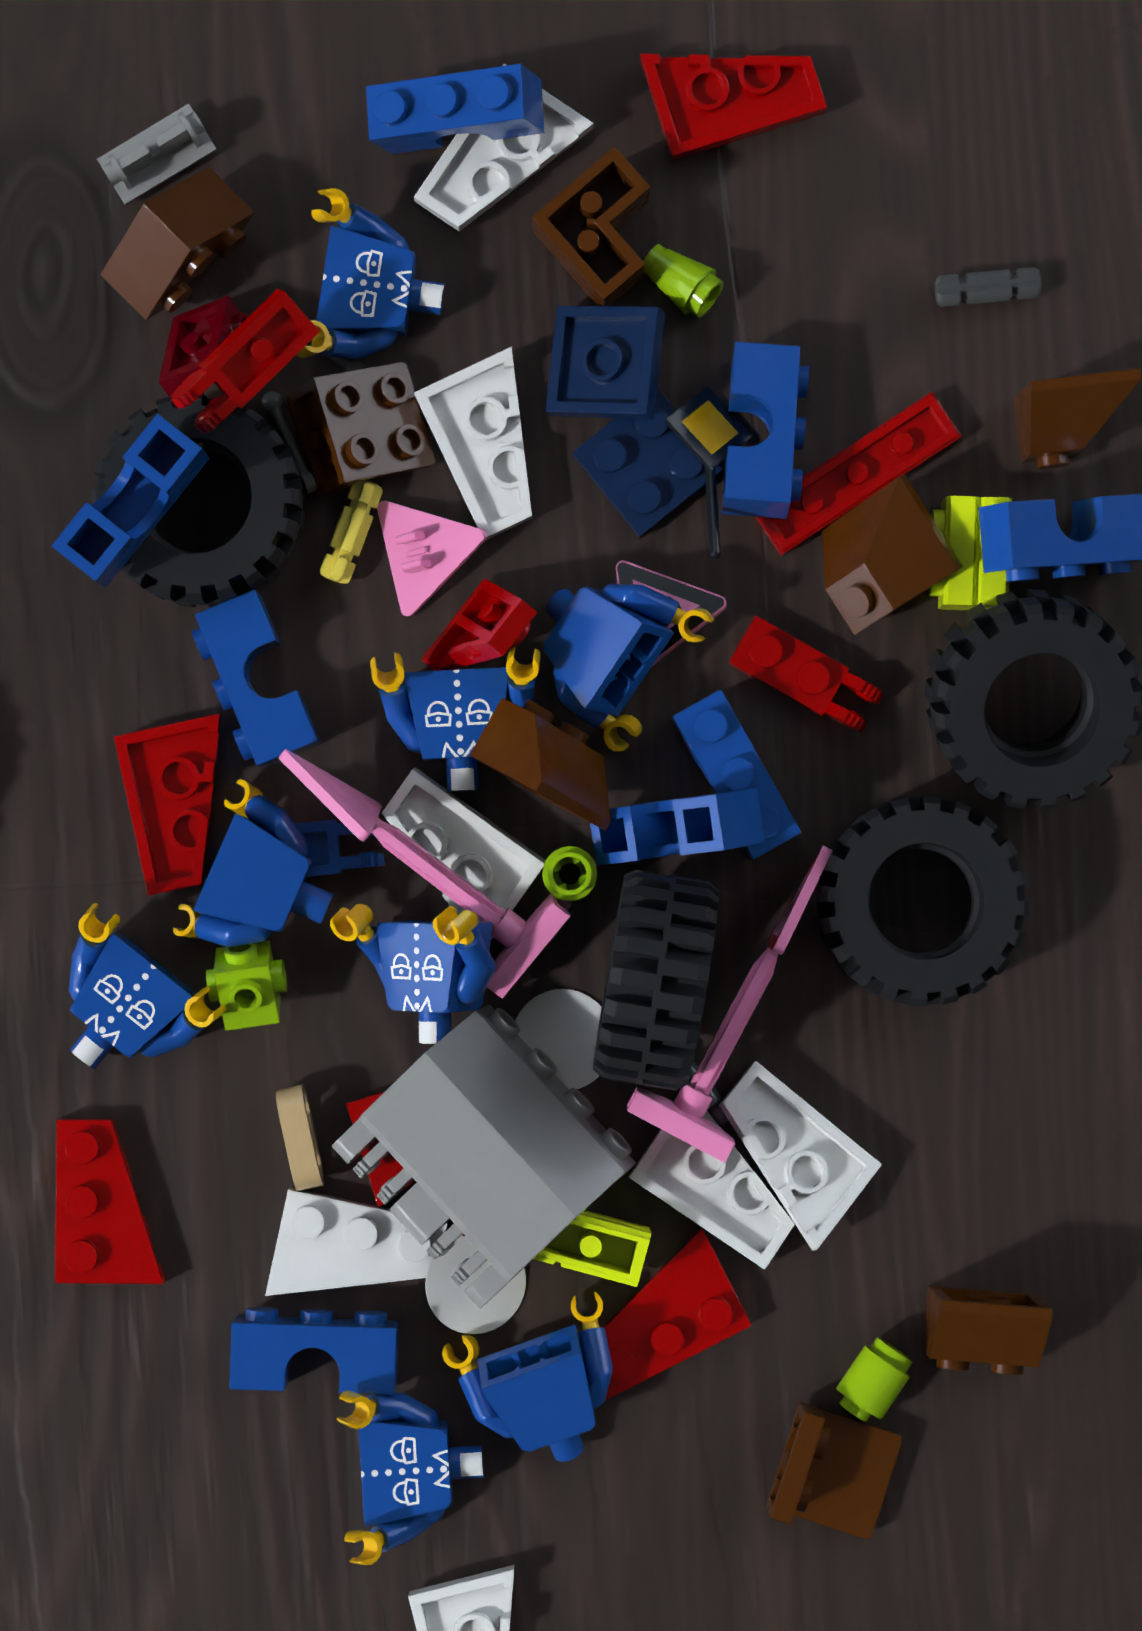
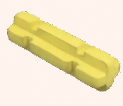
(351, 531)

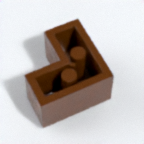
(583, 224)
(176, 241)

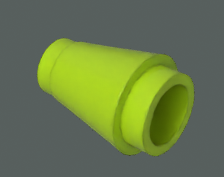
(683, 280)
(585, 882)

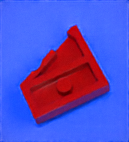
(481, 629)

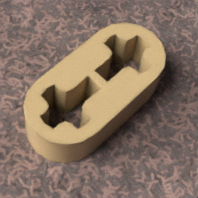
(300, 1137)

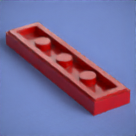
(863, 470)

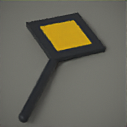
(707, 431)

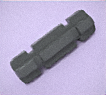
(987, 286)

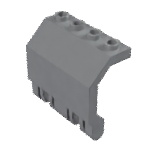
(489, 1149)

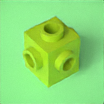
(247, 984)

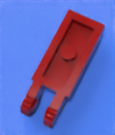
(247, 359)
(800, 672)

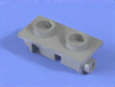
(157, 154)

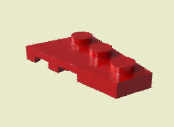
(728, 99)
(170, 798)
(97, 1210)
(673, 1316)

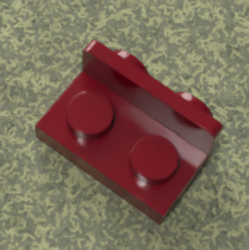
(195, 337)

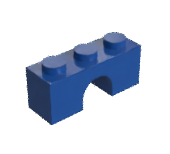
(483, 101)
(762, 476)
(116, 524)
(1027, 537)
(234, 637)
(732, 764)
(680, 827)
(361, 1346)

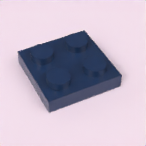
(605, 362)
(642, 467)

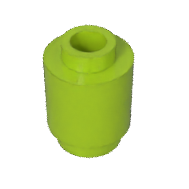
(874, 1380)

